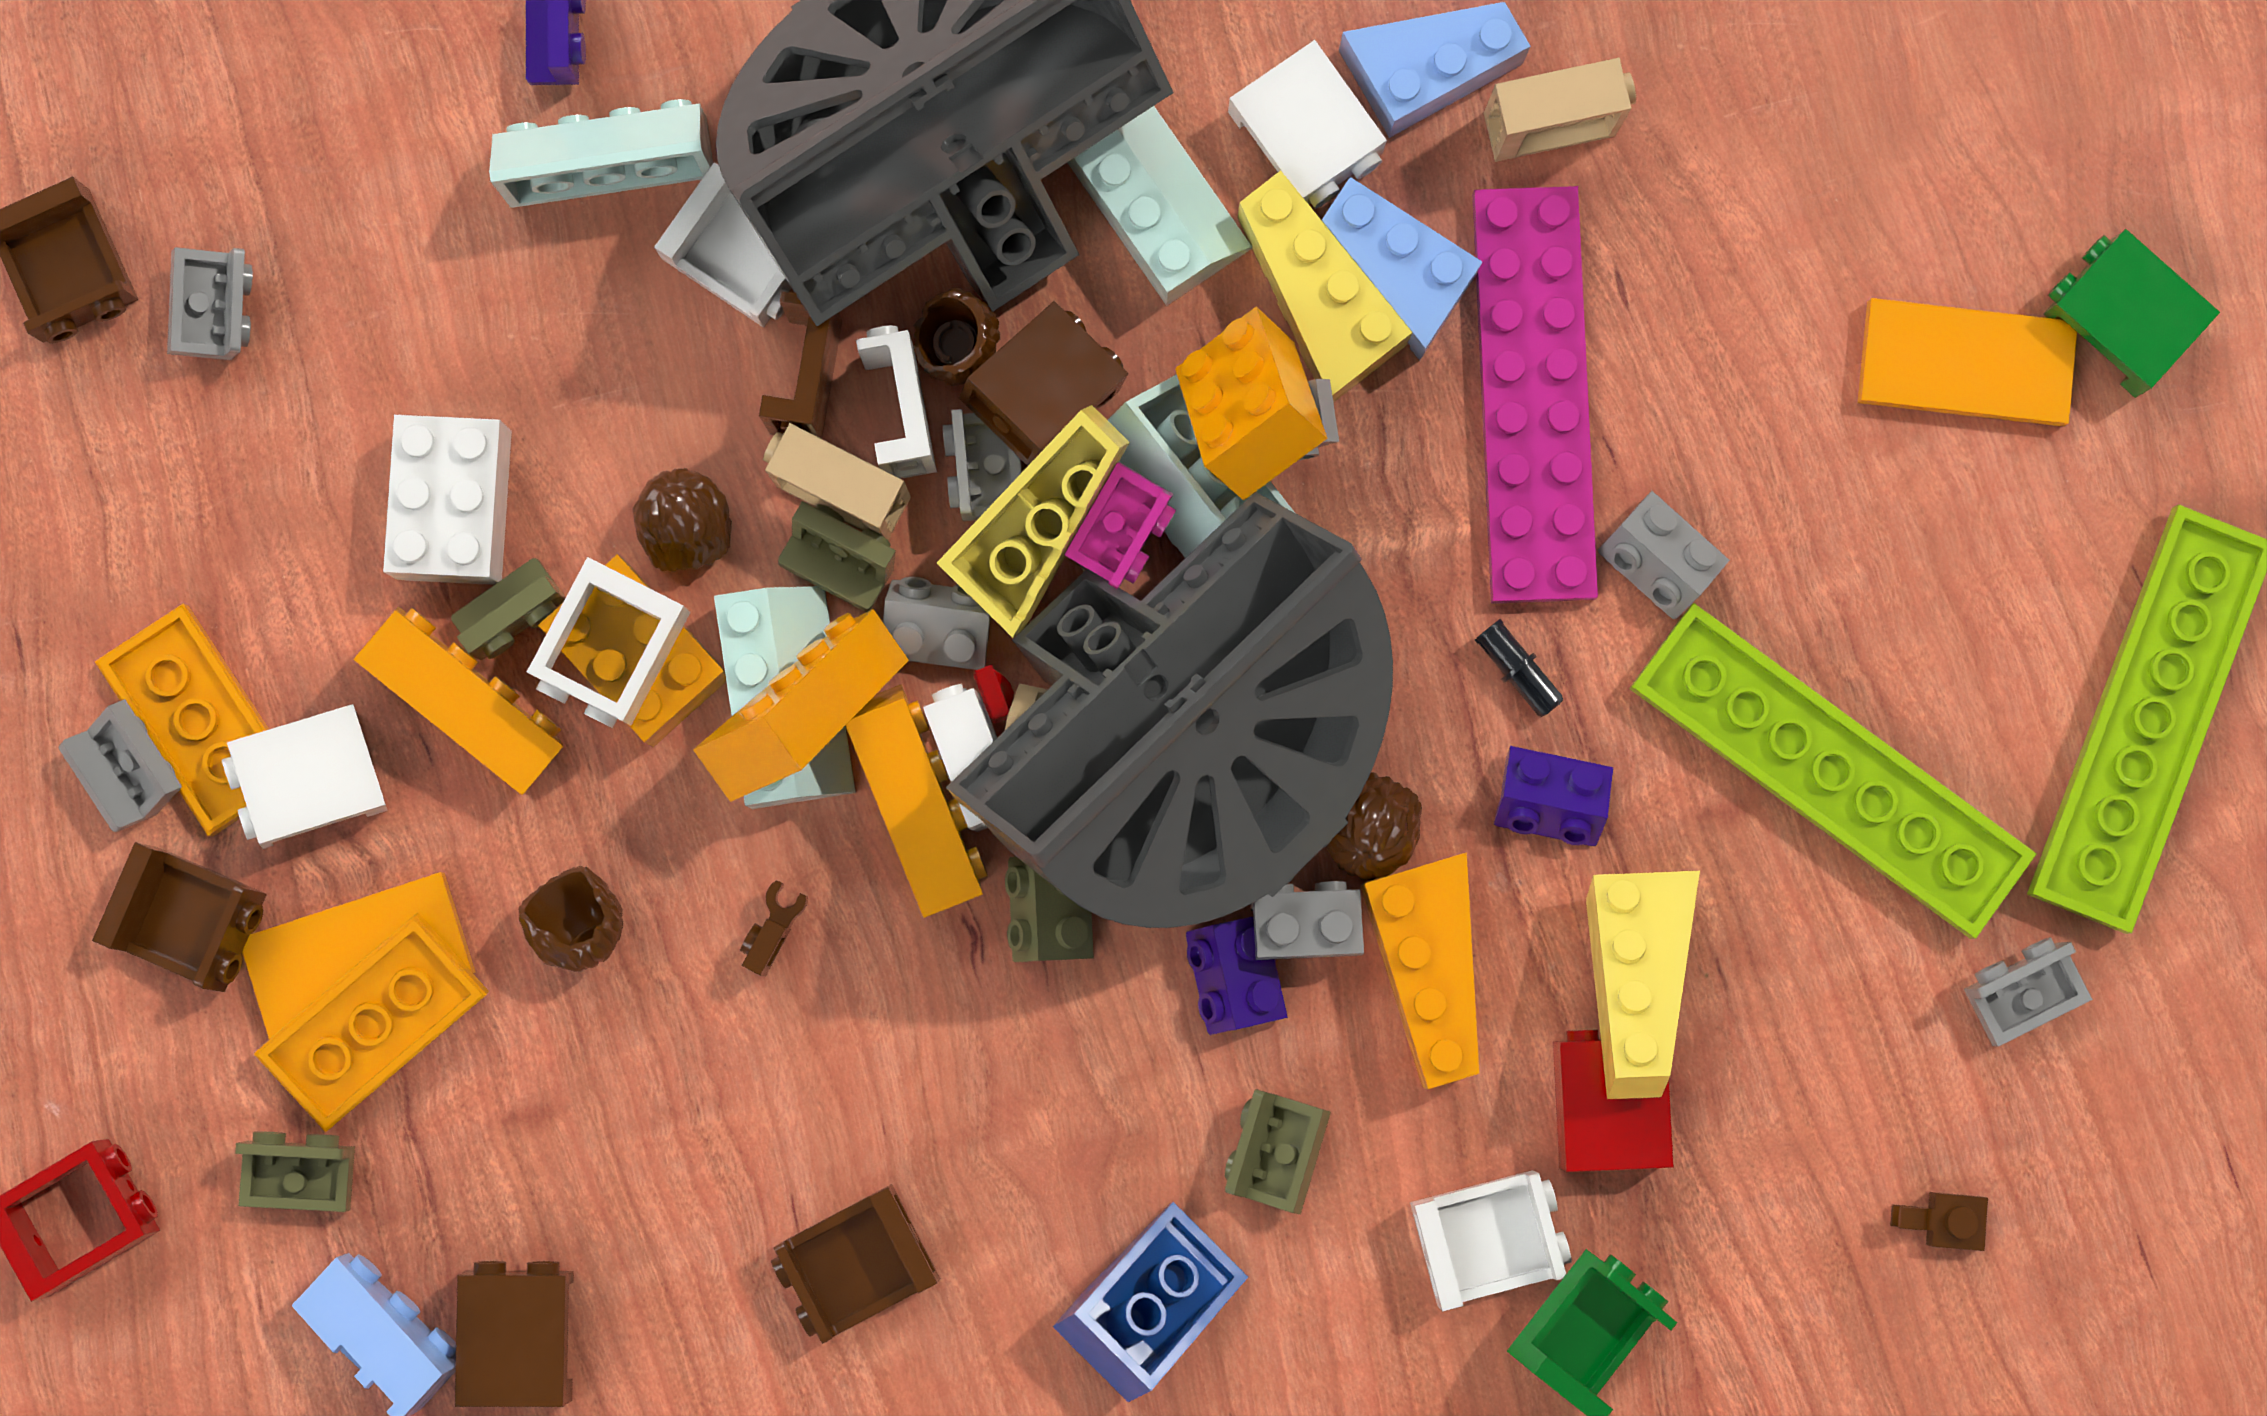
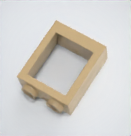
(1558, 109)
(836, 479)

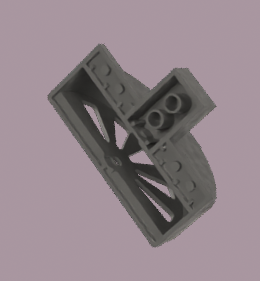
(922, 125)
(1194, 732)

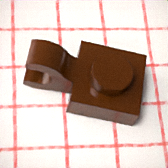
(765, 941)
(1950, 1220)

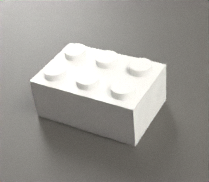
(447, 499)

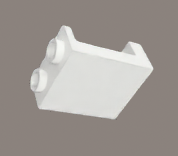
(1309, 124)
(722, 251)
(914, 453)
(303, 776)
(1490, 1238)

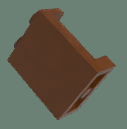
(62, 261)
(814, 378)
(1042, 381)
(180, 917)
(854, 1264)
(512, 1336)

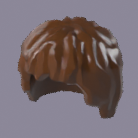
(955, 336)
(682, 520)
(1379, 830)
(572, 920)

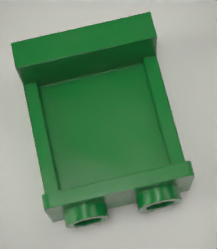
(2132, 309)
(1588, 1330)

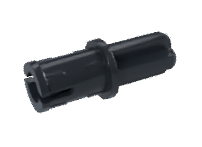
(1519, 668)

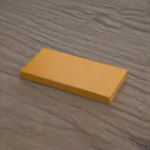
(1967, 362)
(188, 707)
(310, 954)
(371, 1022)

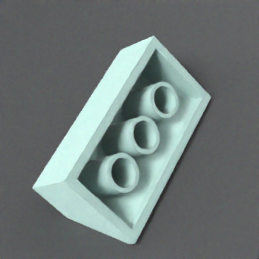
(601, 154)
(1160, 205)
(1168, 454)
(760, 639)

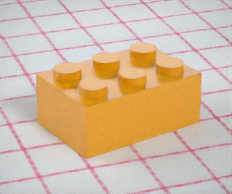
(1250, 403)
(609, 645)

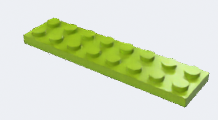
(2151, 720)
(1833, 771)

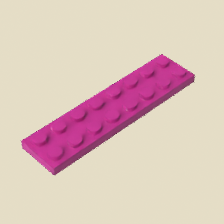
(1534, 395)

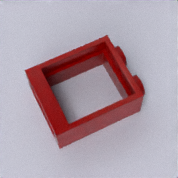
(24, 1245)

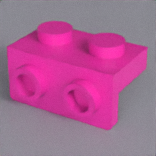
(1119, 526)

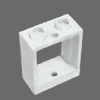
(671, 617)
(961, 733)

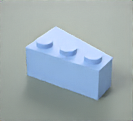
(1431, 60)
(1403, 258)
(378, 1333)

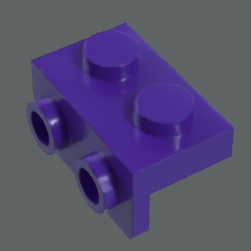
(554, 42)
(1554, 796)
(1230, 981)

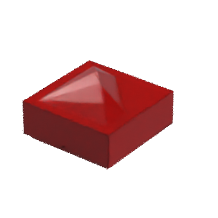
(995, 692)

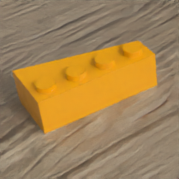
(459, 700)
(802, 706)
(913, 802)
(1428, 957)

